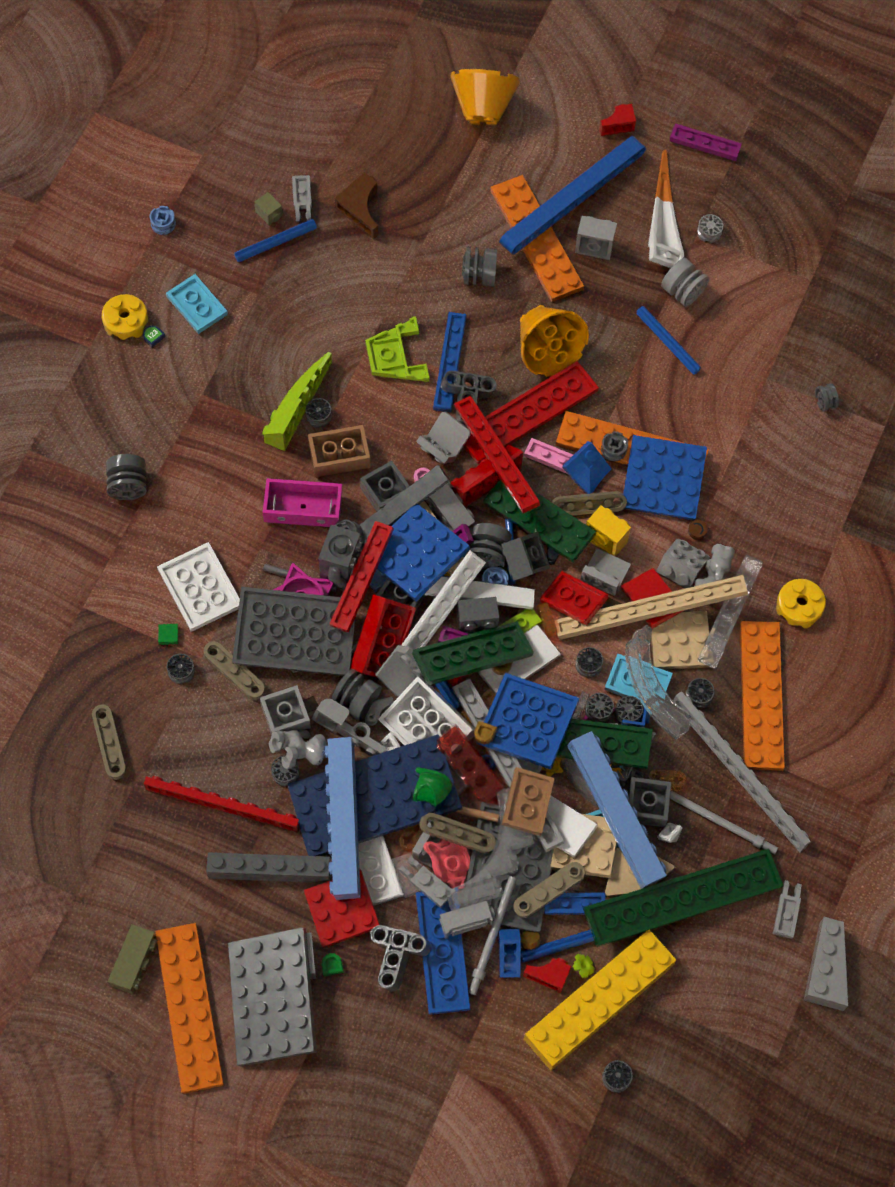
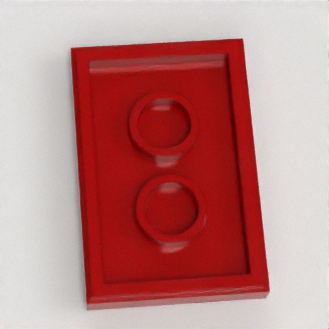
(645, 586)
(574, 598)

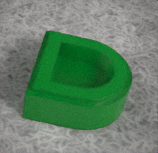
(331, 965)

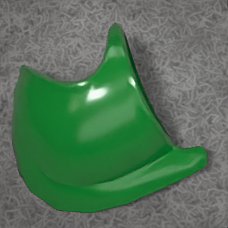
(431, 786)

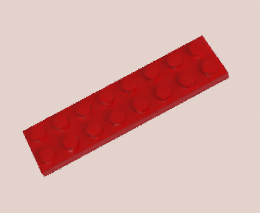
(536, 407)

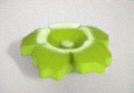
(583, 964)

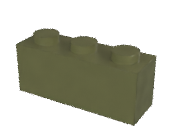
(133, 959)

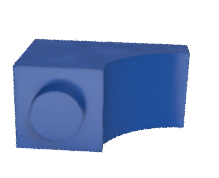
(509, 952)

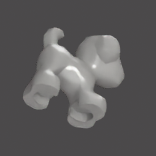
(718, 565)
(297, 748)

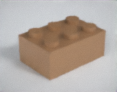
(339, 451)

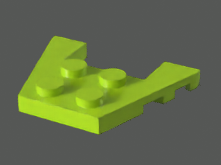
(388, 356)

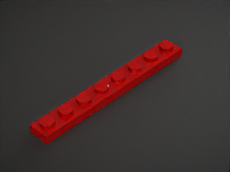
(497, 454)
(216, 802)

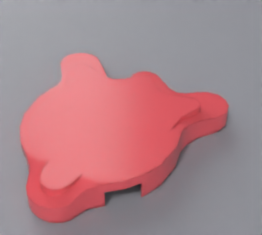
(449, 861)

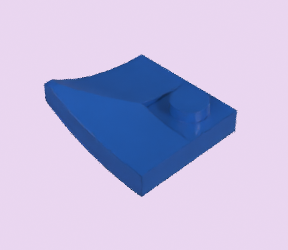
(587, 467)

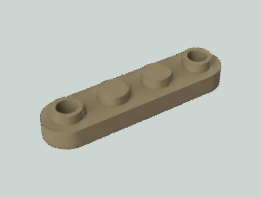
(589, 503)
(237, 674)
(108, 742)
(457, 833)
(549, 890)

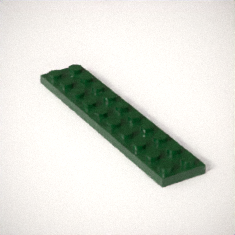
(682, 897)

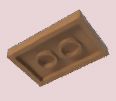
(528, 801)

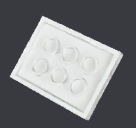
(199, 586)

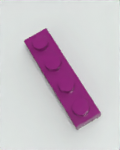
(705, 142)

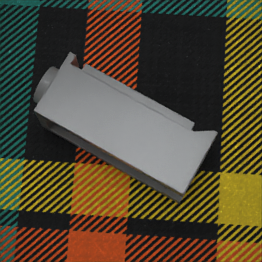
(466, 919)

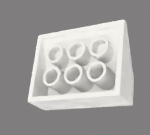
(423, 714)

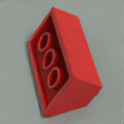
(482, 478)
(383, 630)

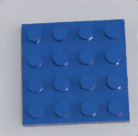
(664, 477)
(420, 552)
(530, 720)

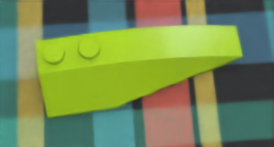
(293, 406)

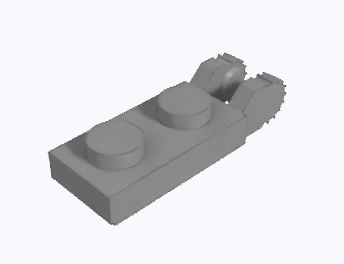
(302, 195)
(426, 882)
(787, 912)

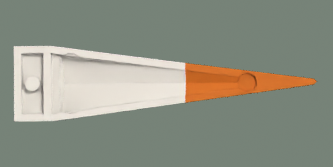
(664, 235)

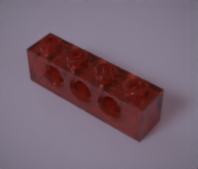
(456, 736)

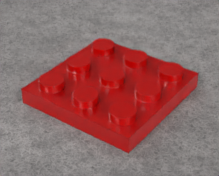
(343, 918)

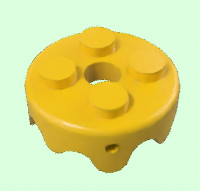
(124, 327)
(799, 614)

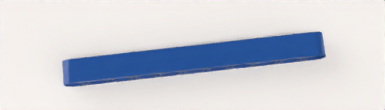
(572, 195)

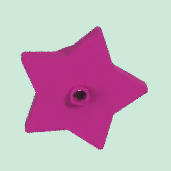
(299, 582)

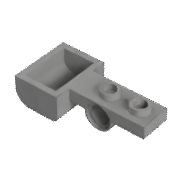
(333, 716)

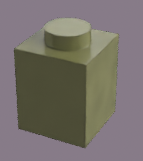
(268, 208)

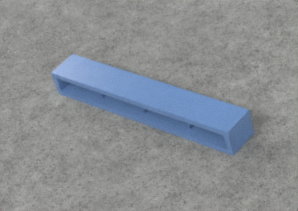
(616, 810)
(343, 818)

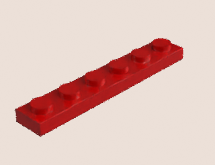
(361, 576)

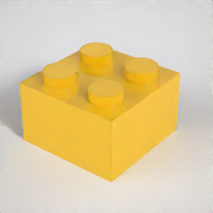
(611, 531)

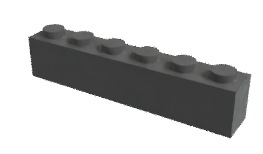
(268, 867)

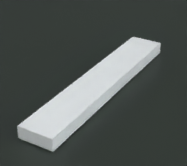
(505, 594)
(444, 601)

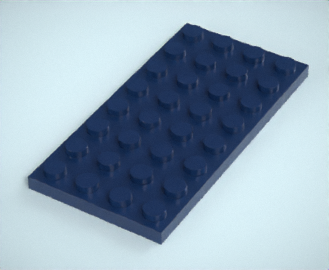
(383, 795)

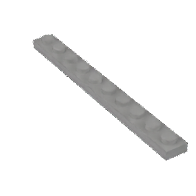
(477, 711)
(744, 775)

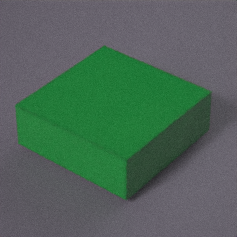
(167, 634)

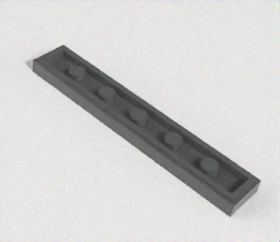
(408, 498)

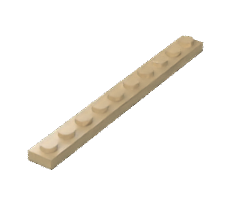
(655, 606)

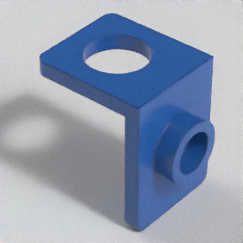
(645, 719)

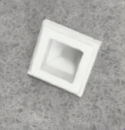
(390, 742)
(670, 833)

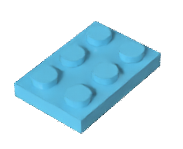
(196, 303)
(620, 683)

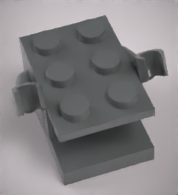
(340, 555)

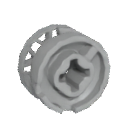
(710, 229)

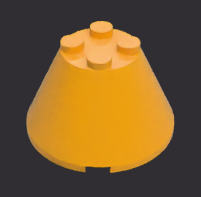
(483, 94)
(551, 339)

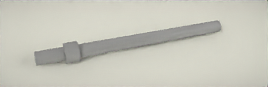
(758, 841)
(479, 974)

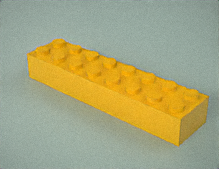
(599, 999)

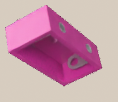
(285, 498)

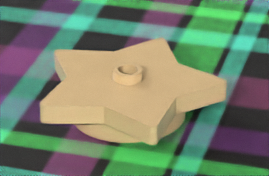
(622, 878)

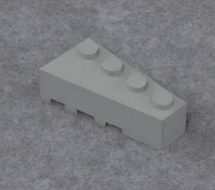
(828, 967)

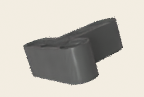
(463, 391)
(394, 950)

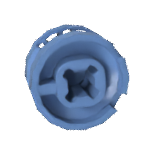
(162, 220)
(495, 576)

